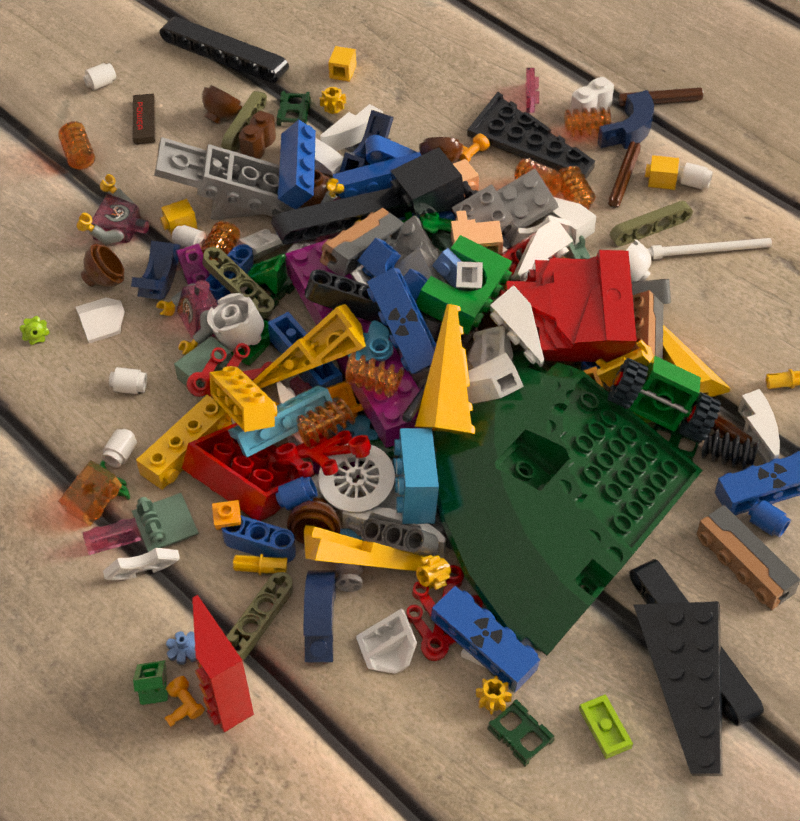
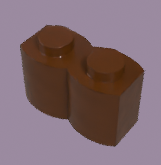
(257, 135)

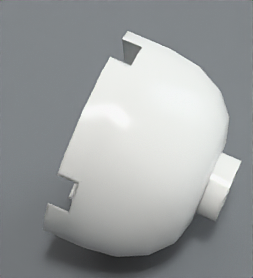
(639, 261)

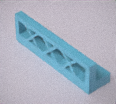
(285, 421)

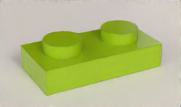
(605, 726)

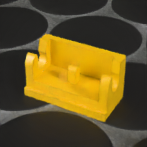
(608, 370)

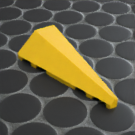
(330, 339)
(678, 354)
(445, 394)
(338, 548)

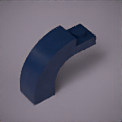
(377, 124)
(635, 128)
(159, 271)
(319, 615)

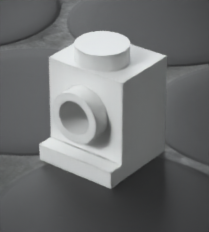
(469, 275)

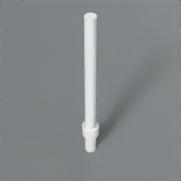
(658, 251)

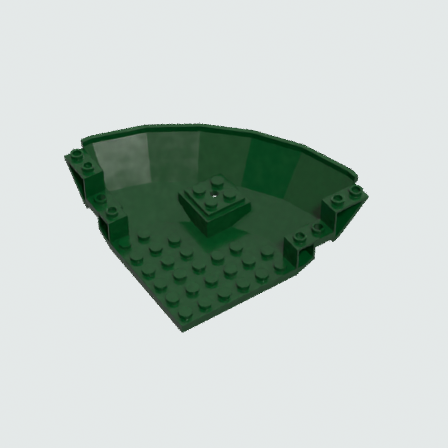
(589, 498)

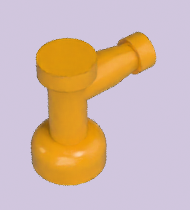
(480, 143)
(179, 688)

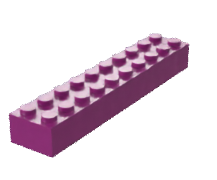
(382, 411)

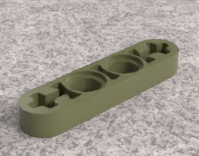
(254, 104)
(672, 216)
(241, 279)
(262, 619)

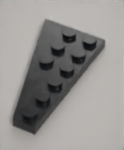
(526, 137)
(687, 660)

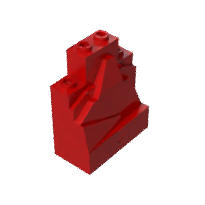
(582, 306)

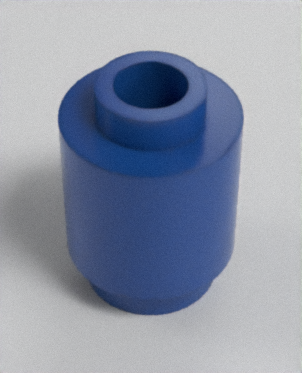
(296, 492)
(769, 518)

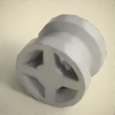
(349, 577)

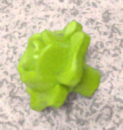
(34, 330)

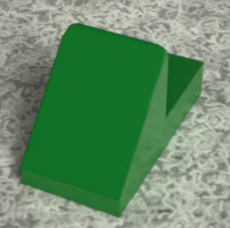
(271, 272)
(151, 682)

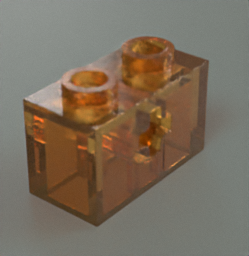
(90, 493)

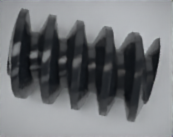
(729, 449)

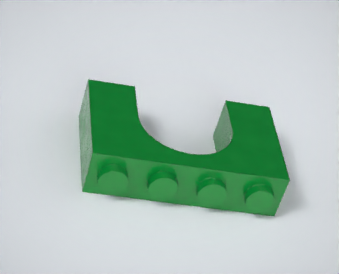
(437, 294)

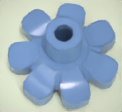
(182, 647)

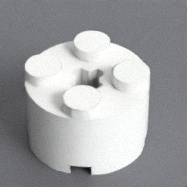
(236, 321)

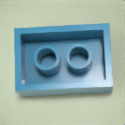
(416, 476)

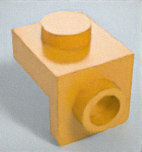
(345, 392)
(226, 514)

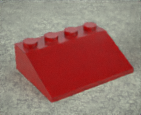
(224, 469)
(219, 671)

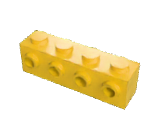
(242, 399)
(164, 458)

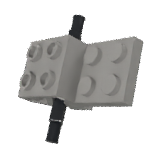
(512, 205)

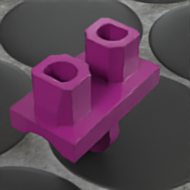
(191, 264)

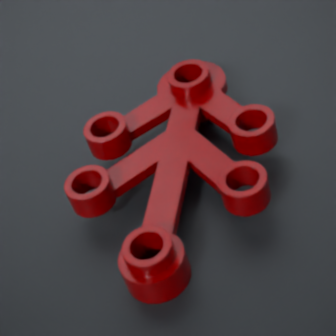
(204, 376)
(292, 455)
(426, 634)

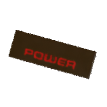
(144, 118)

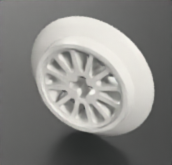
(386, 478)

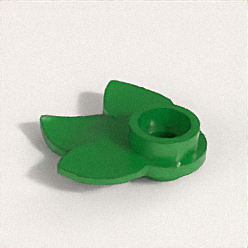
(434, 223)

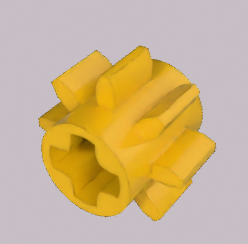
(332, 100)
(433, 572)
(493, 695)

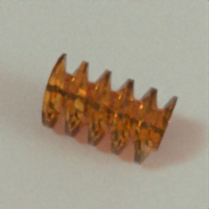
(586, 120)
(76, 145)
(550, 177)
(575, 187)
(223, 236)
(373, 377)
(323, 419)

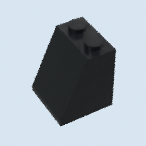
(428, 183)

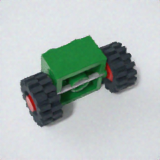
(665, 397)

